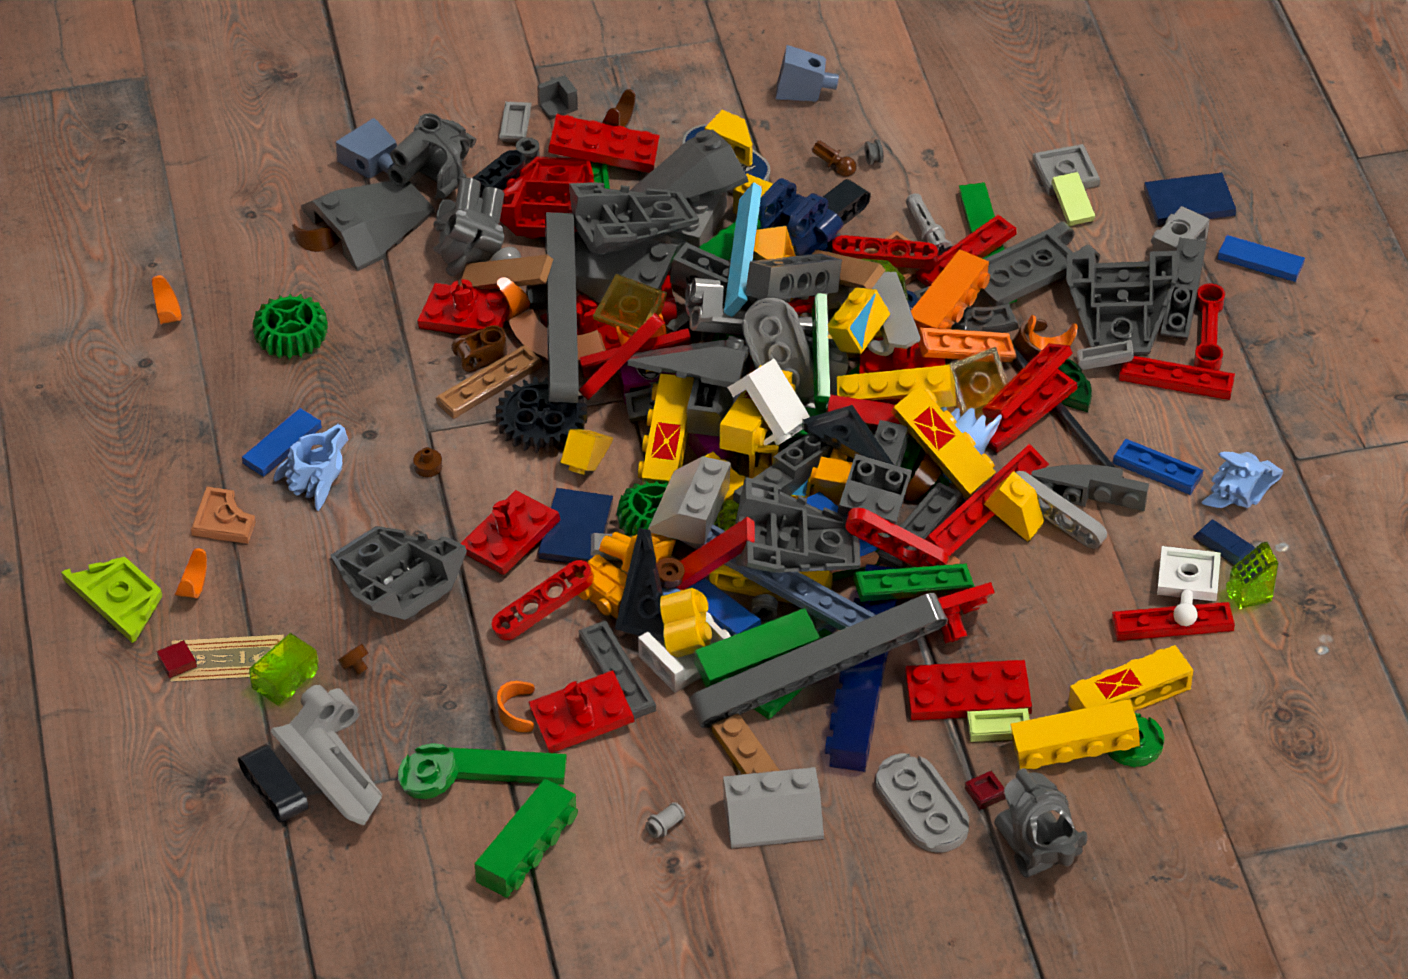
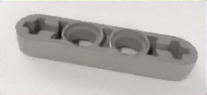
(1082, 527)

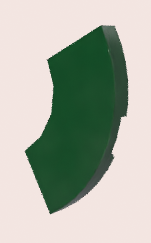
(1080, 398)

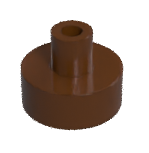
(427, 462)
(670, 572)
(354, 658)

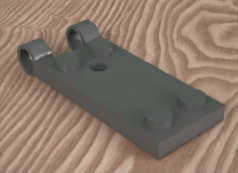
(1021, 271)

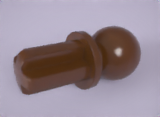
(844, 165)

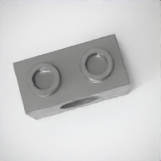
(1181, 224)

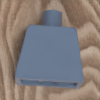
(803, 76)
(366, 149)

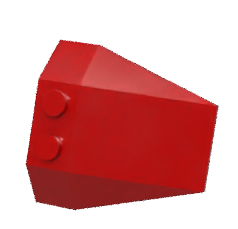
(541, 189)

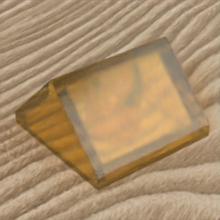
(629, 304)
(978, 379)

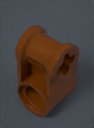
(482, 347)

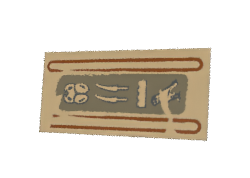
(226, 656)

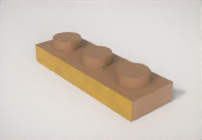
(742, 746)

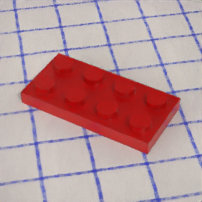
(604, 143)
(957, 688)

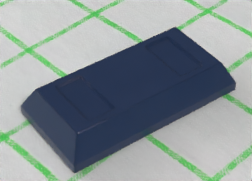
(1224, 541)

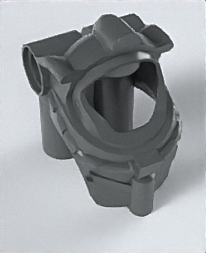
(434, 150)
(469, 226)
(1033, 829)

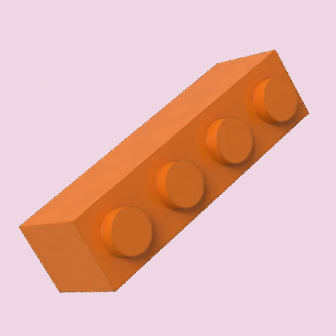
(952, 292)

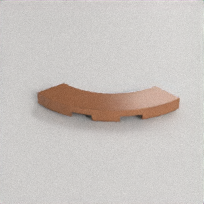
(534, 335)

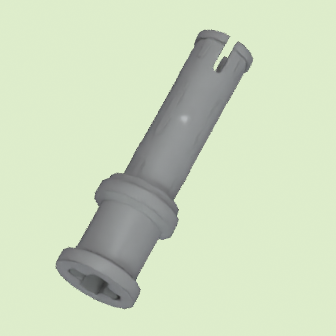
(930, 230)

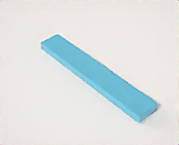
(742, 249)

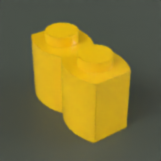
(685, 622)

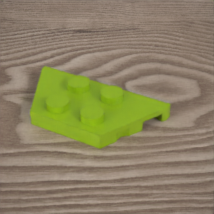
(117, 593)

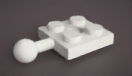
(1177, 584)

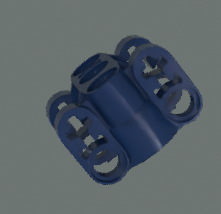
(806, 219)

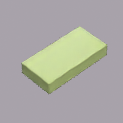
(1073, 199)
(994, 724)

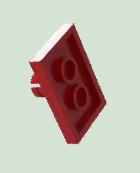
(462, 308)
(585, 323)
(898, 360)
(510, 531)
(967, 601)
(581, 711)

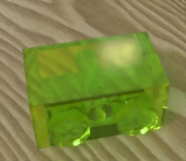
(284, 669)

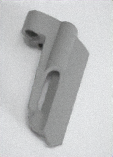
(706, 313)
(899, 328)
(323, 755)

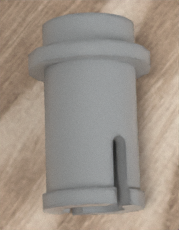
(659, 824)

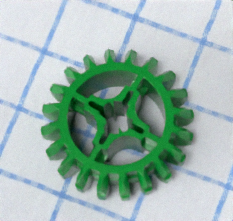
(289, 320)
(639, 506)

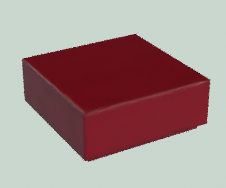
(176, 659)
(985, 790)

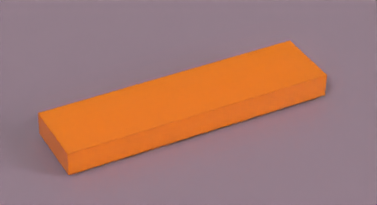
(963, 343)

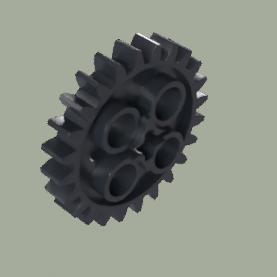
(535, 421)

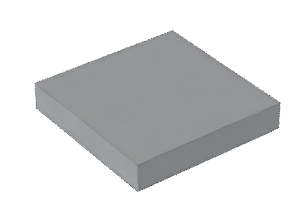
(1063, 162)

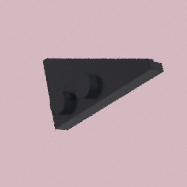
(846, 433)
(642, 592)

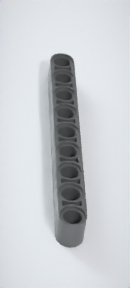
(561, 309)
(818, 660)

